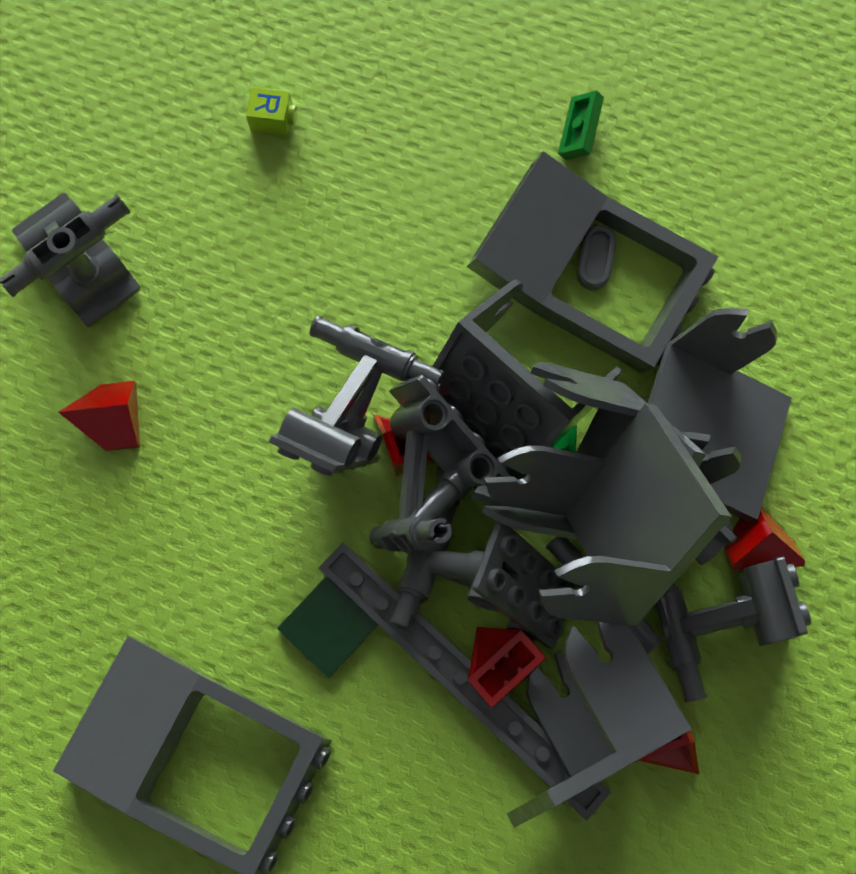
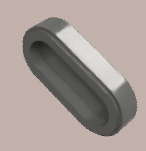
(596, 257)

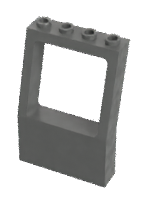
(542, 231)
(135, 729)

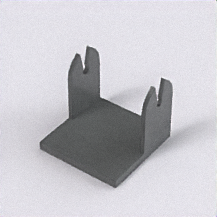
(497, 391)
(723, 409)
(616, 410)
(634, 511)
(606, 720)

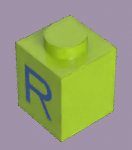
(270, 111)

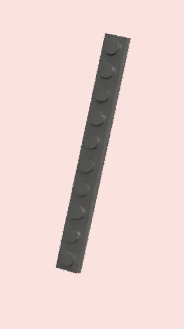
(452, 670)

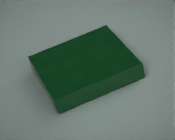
(327, 627)

